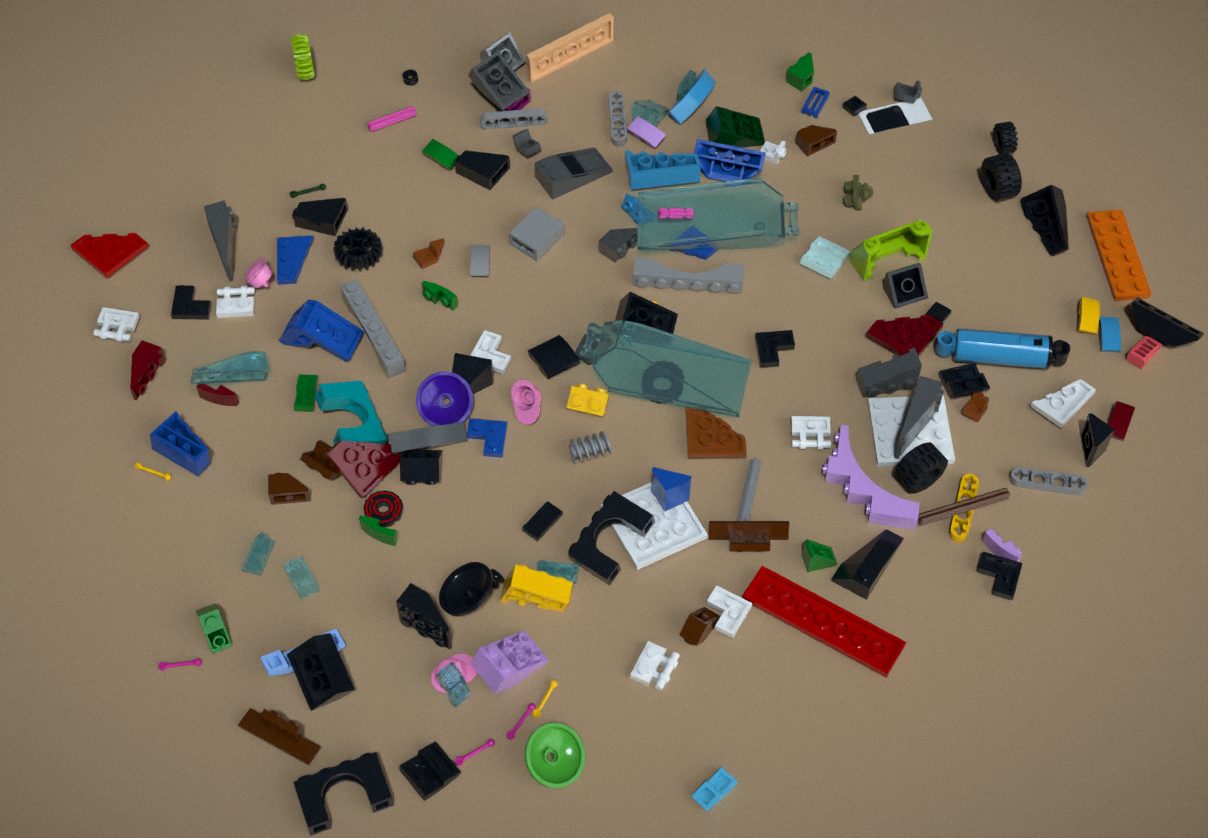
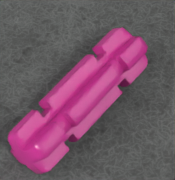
(675, 213)

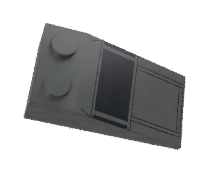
(570, 171)
(222, 231)
(921, 410)

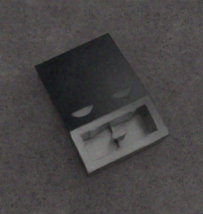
(420, 613)

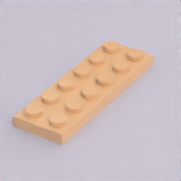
(570, 47)

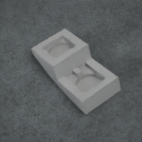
(480, 260)

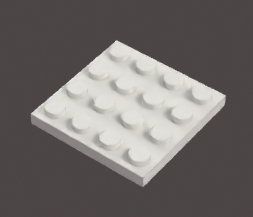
(887, 422)
(669, 534)

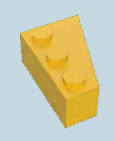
(536, 588)

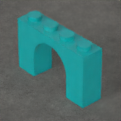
(354, 398)

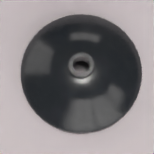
(466, 589)

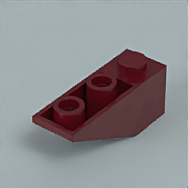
(145, 363)

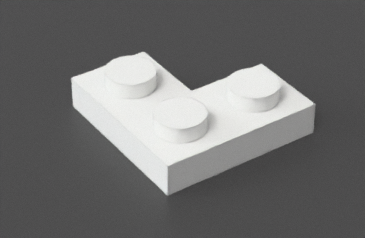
(487, 347)
(733, 609)

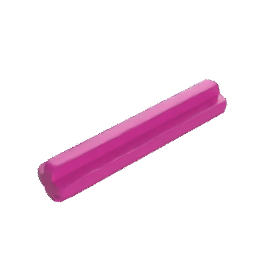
(391, 118)

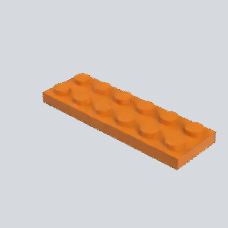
(1118, 255)

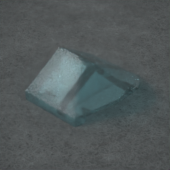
(649, 111)

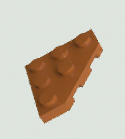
(712, 436)

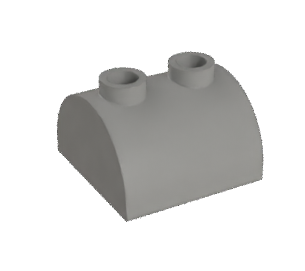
(508, 49)

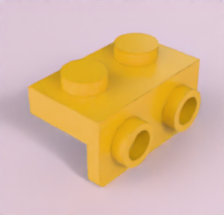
(587, 400)

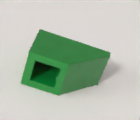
(801, 73)
(214, 628)

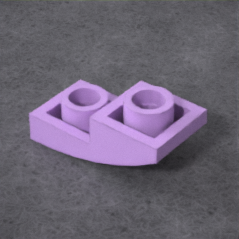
(646, 131)
(997, 547)

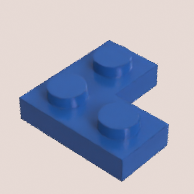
(492, 432)

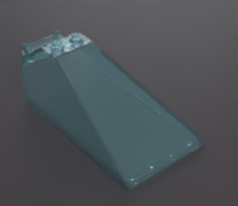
(724, 216)
(667, 367)

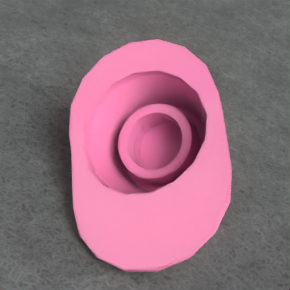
(258, 273)
(526, 401)
(462, 662)

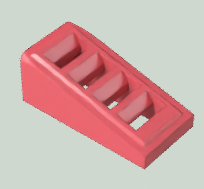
(1138, 360)

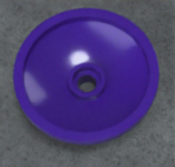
(437, 388)

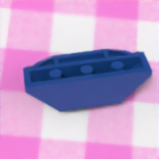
(728, 162)

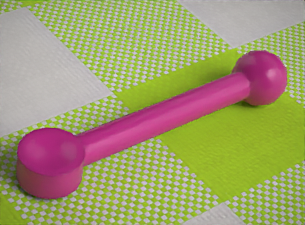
(163, 666)
(511, 734)
(460, 760)

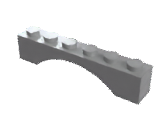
(722, 279)
(381, 341)

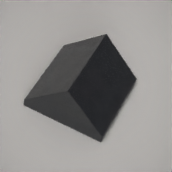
(905, 285)
(1095, 438)

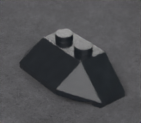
(1162, 325)

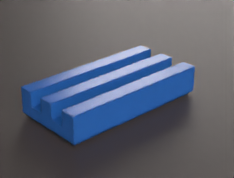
(811, 111)

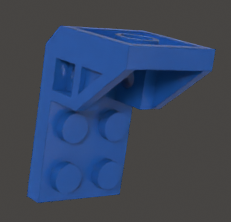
(321, 325)

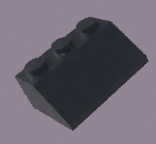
(320, 671)

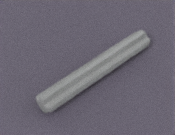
(749, 490)

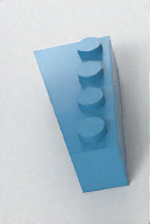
(661, 169)

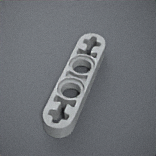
(617, 118)
(487, 120)
(1048, 478)

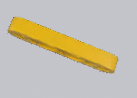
(956, 521)

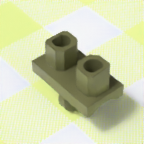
(858, 192)

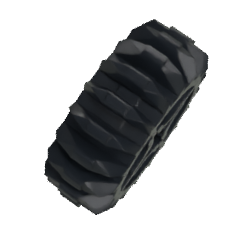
(357, 245)

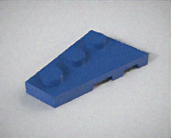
(290, 257)

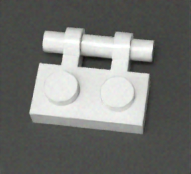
(235, 306)
(116, 319)
(811, 427)
(649, 662)

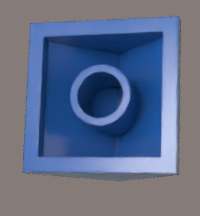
(670, 487)

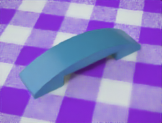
(693, 98)

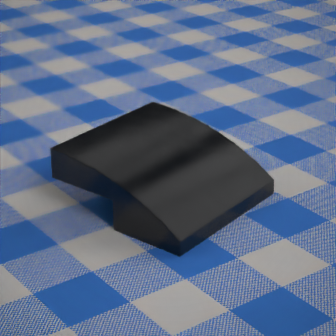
(554, 356)
(963, 380)
(429, 770)

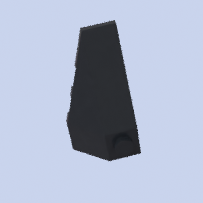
(1049, 217)
(866, 566)

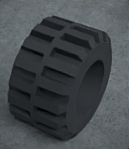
(1001, 176)
(921, 467)

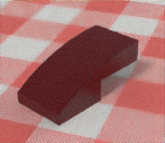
(219, 396)
(1121, 419)

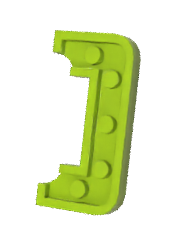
(910, 239)

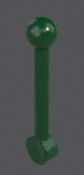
(293, 194)

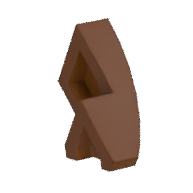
(430, 255)
(976, 406)

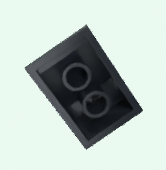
(642, 311)

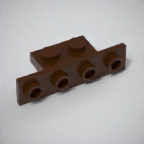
(749, 534)
(280, 734)

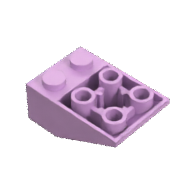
(508, 661)

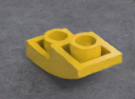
(1089, 316)

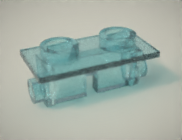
(258, 554)
(556, 569)

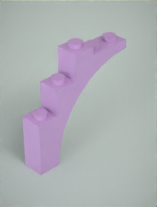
(860, 489)

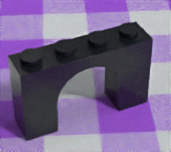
(615, 510)
(363, 771)

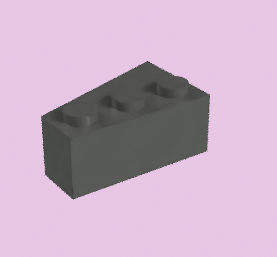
(890, 376)

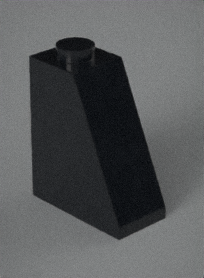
(482, 167)
(321, 215)

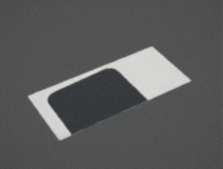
(894, 116)

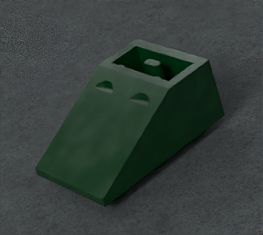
(734, 128)

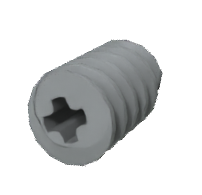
(589, 446)

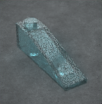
(239, 368)

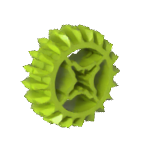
(302, 57)

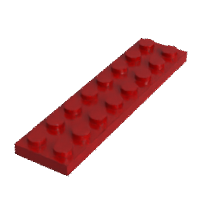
(824, 621)

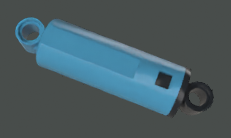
(1002, 348)

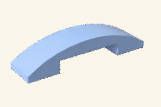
(279, 664)

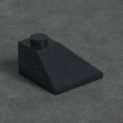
(475, 370)

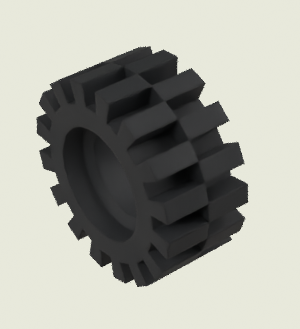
(1005, 137)

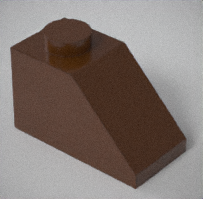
(815, 138)
(286, 489)
(699, 626)

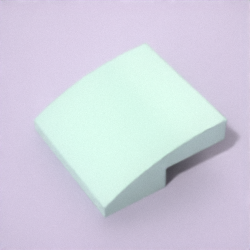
(825, 257)

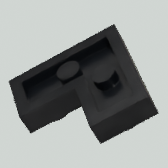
(186, 307)
(770, 343)
(1005, 571)

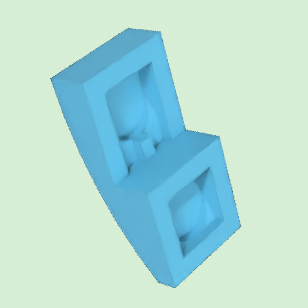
(715, 789)

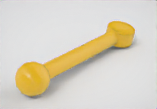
(138, 466)
(537, 712)

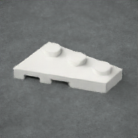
(1065, 403)

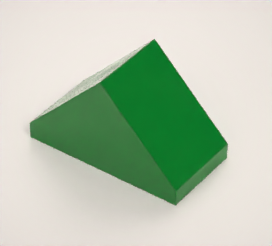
(817, 556)

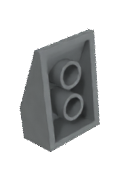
(498, 81)

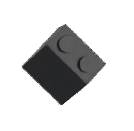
(421, 466)

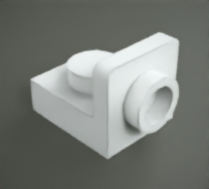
(774, 152)

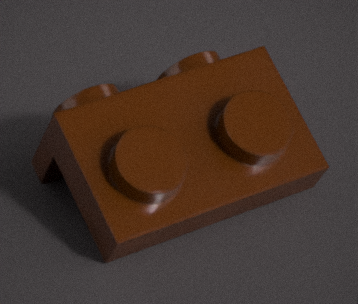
(319, 461)

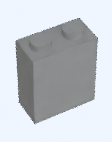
(536, 234)

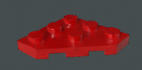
(109, 251)

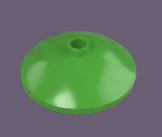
(565, 751)

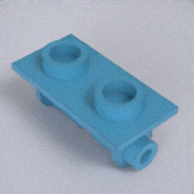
(630, 206)

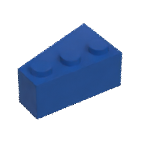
(180, 445)

